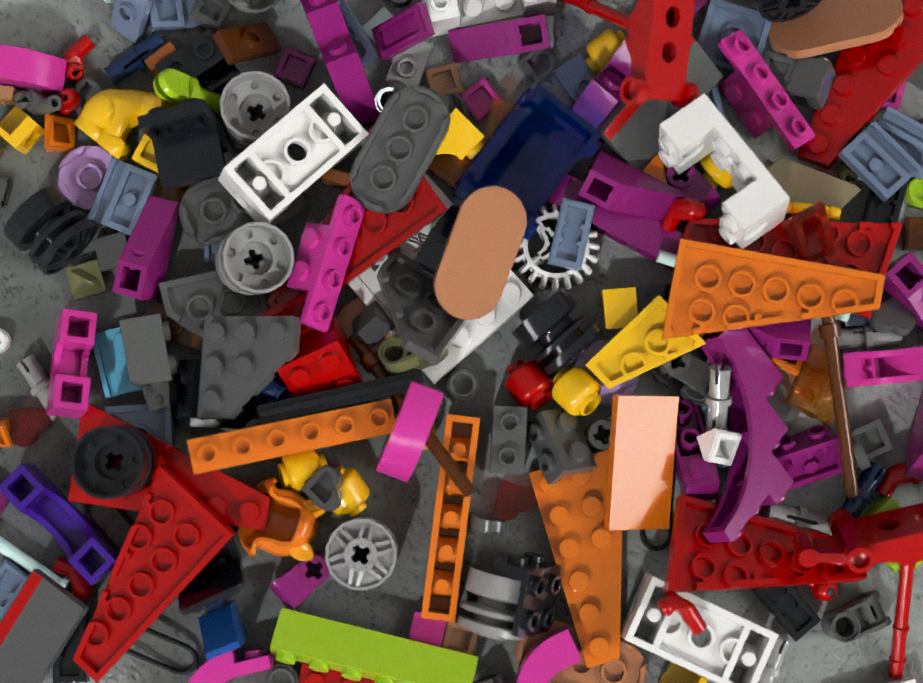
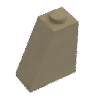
(810, 185)

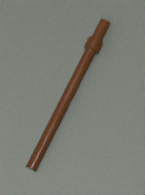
(830, 331)
(372, 364)

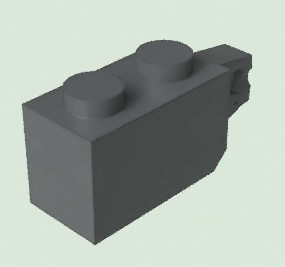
(148, 358)

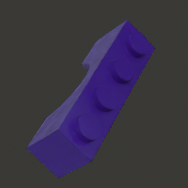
(42, 501)

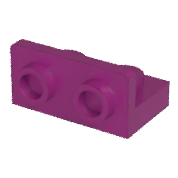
(810, 455)

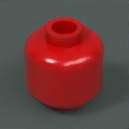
(529, 384)

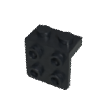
(184, 142)
(186, 405)
(218, 580)
(537, 592)

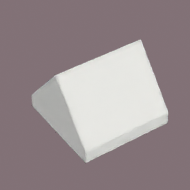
(719, 446)

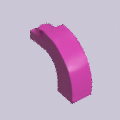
(31, 69)
(883, 367)
(409, 432)
(548, 657)
(231, 665)

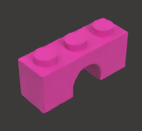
(68, 375)

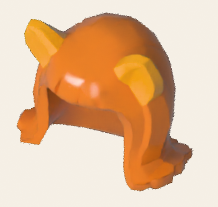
(290, 525)

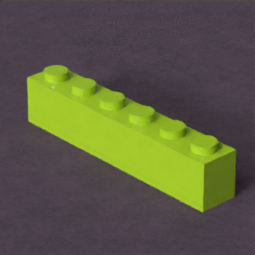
(365, 652)

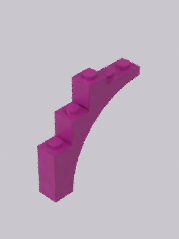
(341, 58)
(603, 91)
(755, 473)

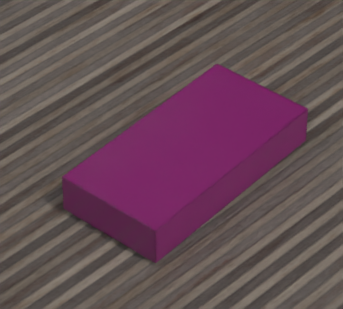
(403, 31)

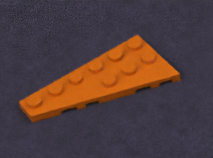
(739, 289)
(587, 556)

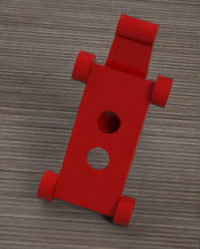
(653, 29)
(872, 540)

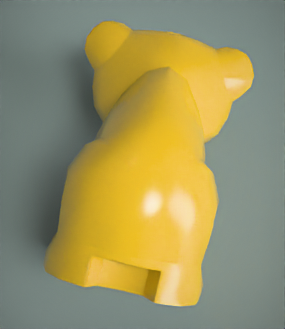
(112, 116)

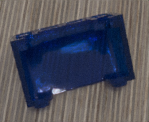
(531, 151)

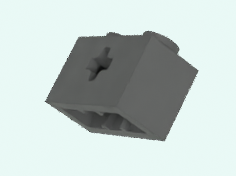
(508, 440)

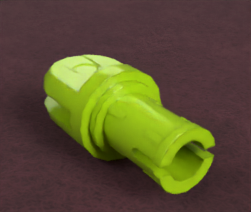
(177, 86)

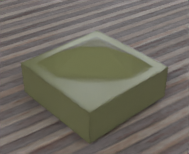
(86, 280)

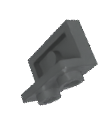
(559, 445)

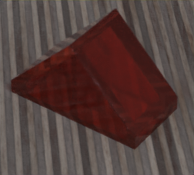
(811, 234)

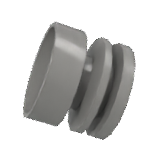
(248, 95)
(273, 253)
(365, 532)
(494, 606)

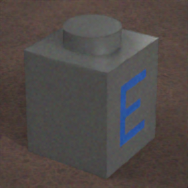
(811, 82)

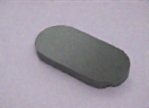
(399, 149)
(212, 212)

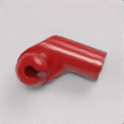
(75, 58)
(70, 101)
(683, 210)
(894, 477)
(79, 584)
(686, 609)

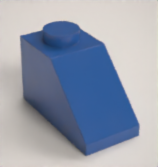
(222, 629)

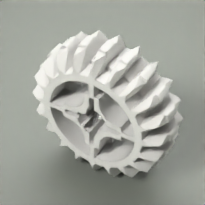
(545, 236)

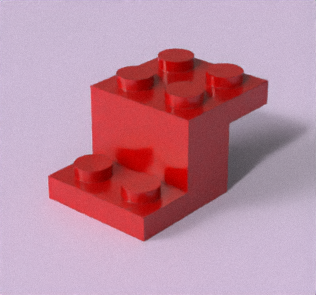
(322, 356)

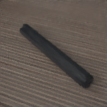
(337, 397)

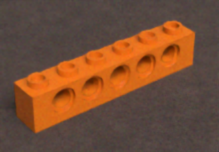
(291, 436)
(450, 522)

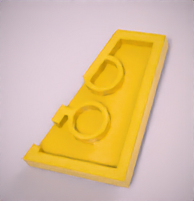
(640, 347)

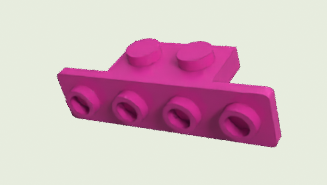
(759, 95)
(324, 261)

